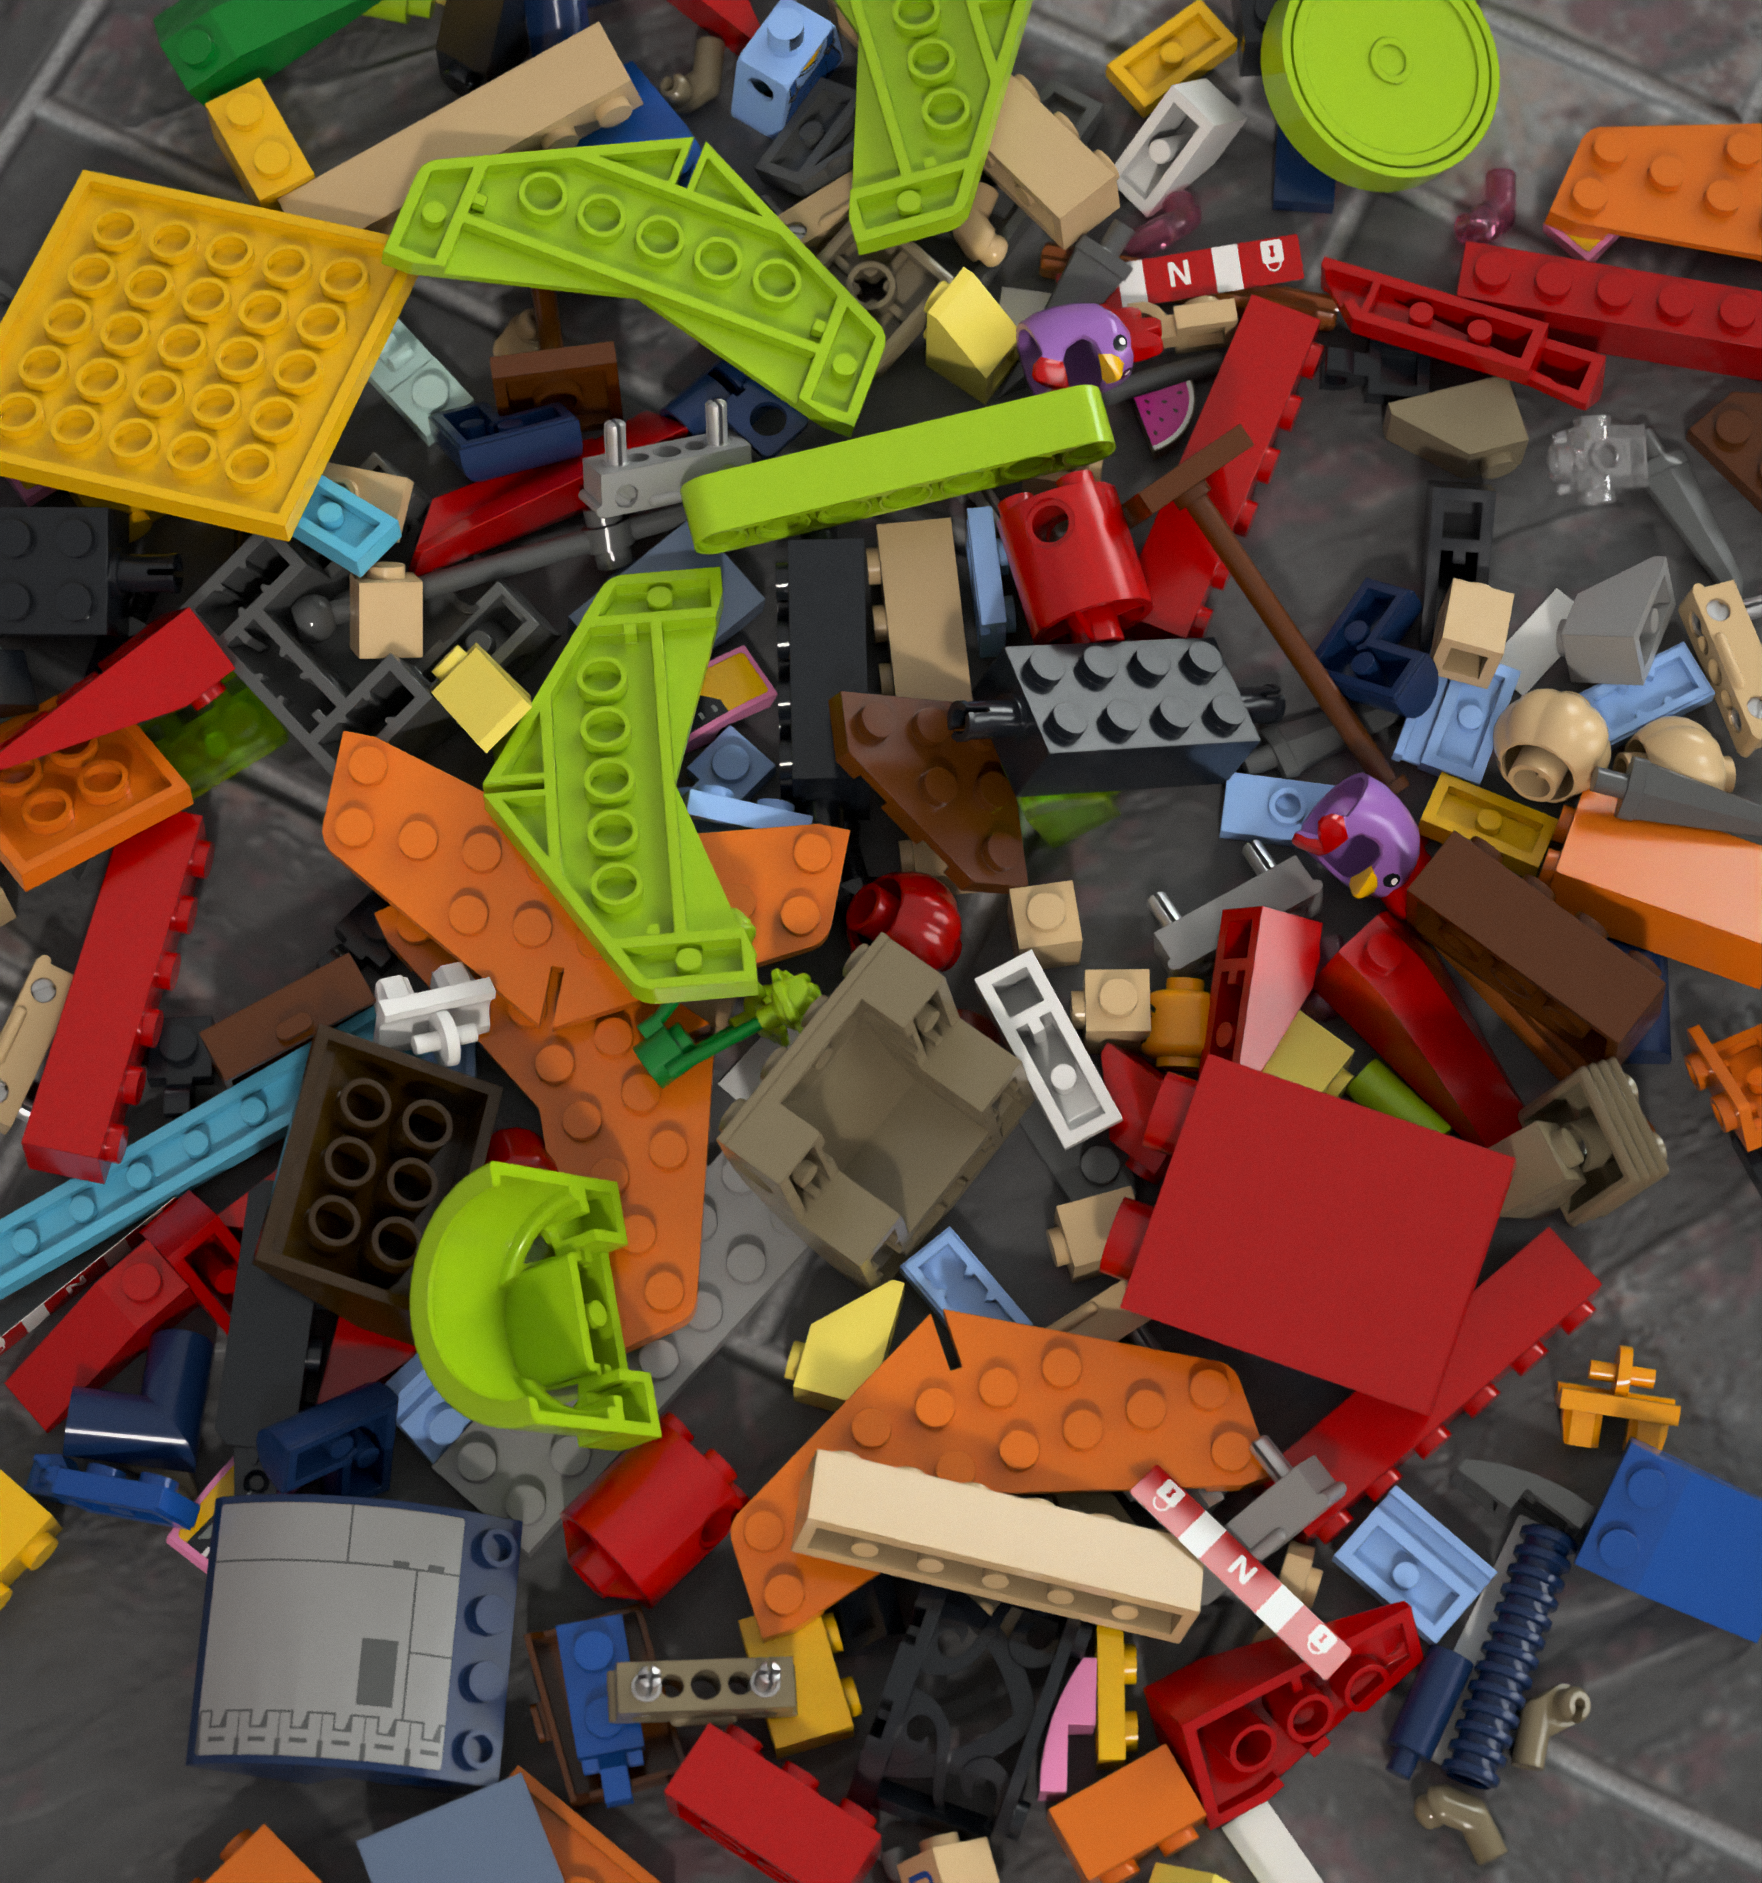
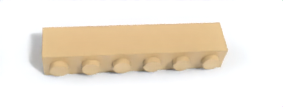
(530, 108)
(1041, 161)
(922, 633)
(997, 1546)

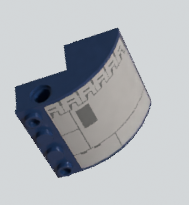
(355, 1642)

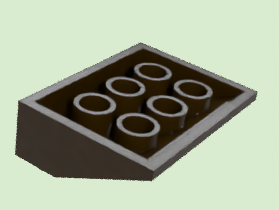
(365, 1170)

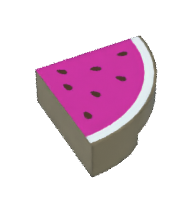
(1165, 416)

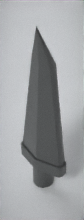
(1088, 278)
(1686, 509)
(1308, 741)
(1671, 798)

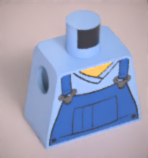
(785, 58)

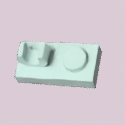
(415, 381)

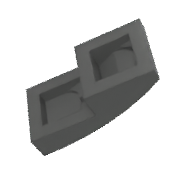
(1502, 1486)

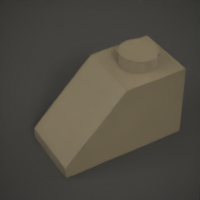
(1462, 428)
(1544, 1172)

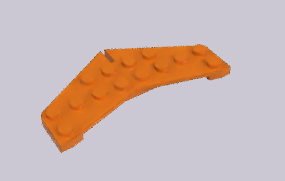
(1667, 187)
(464, 884)
(611, 1124)
(1018, 1416)

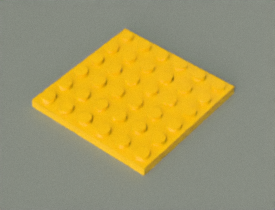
(190, 352)

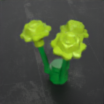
(779, 1006)

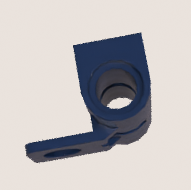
(745, 405)

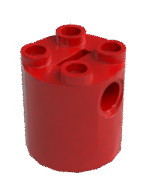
(1074, 562)
(651, 1516)

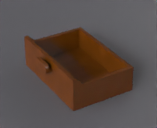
(286, 1020)
(553, 1718)

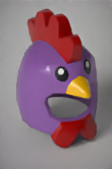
(1085, 345)
(1366, 841)

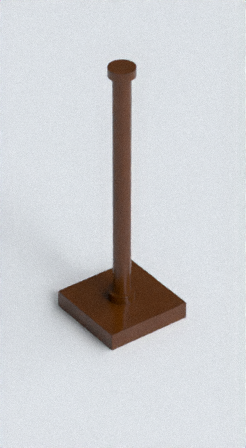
(576, 376)
(1188, 490)

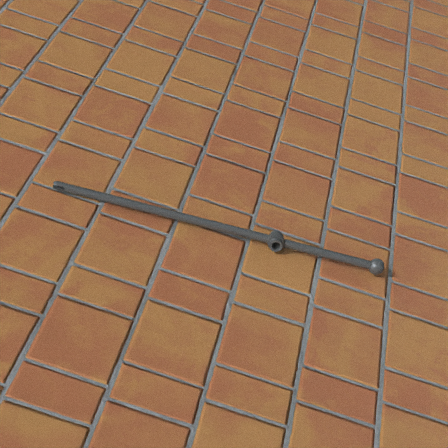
(611, 537)

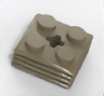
(909, 281)
(1612, 1132)

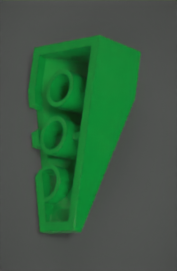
(237, 41)

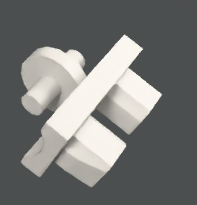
(435, 1018)

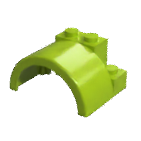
(523, 1337)

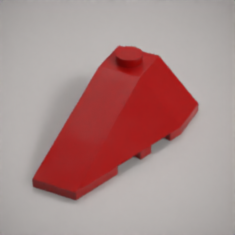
(147, 676)
(1415, 1018)
(1260, 1707)

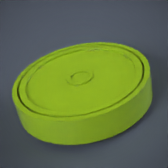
(1381, 86)

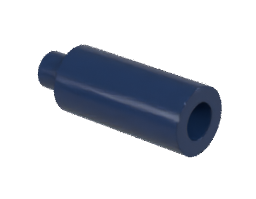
(1427, 1709)

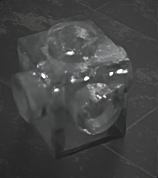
(1598, 460)

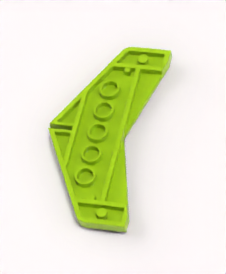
(925, 110)
(625, 229)
(596, 795)

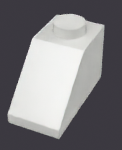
(1177, 143)

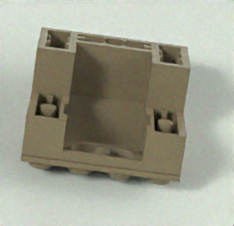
(875, 1115)

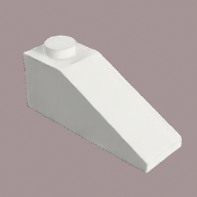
(1047, 1044)

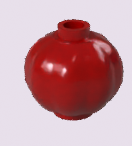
(913, 912)

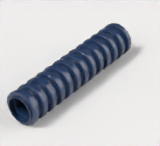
(1509, 1656)

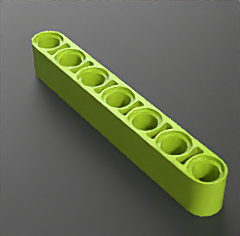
(897, 469)

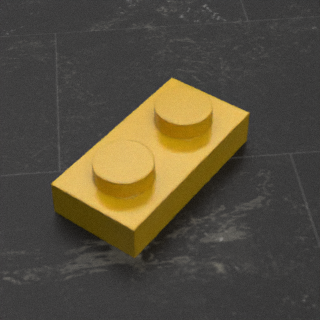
(1171, 55)
(1510, 827)
(1114, 1727)

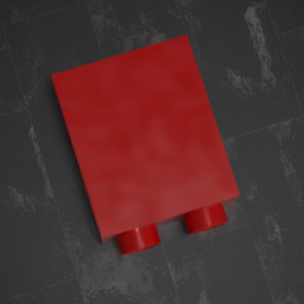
(1309, 1231)

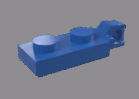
(108, 1493)
(605, 1748)

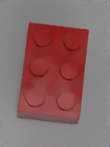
(770, 1813)

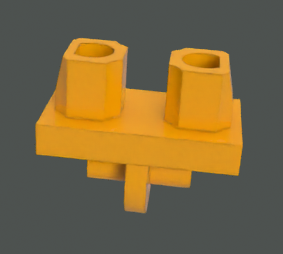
(1585, 1405)

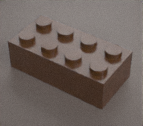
(1535, 950)

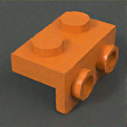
(1733, 1077)

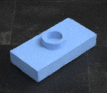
(1671, 689)
(1267, 808)
(955, 1280)

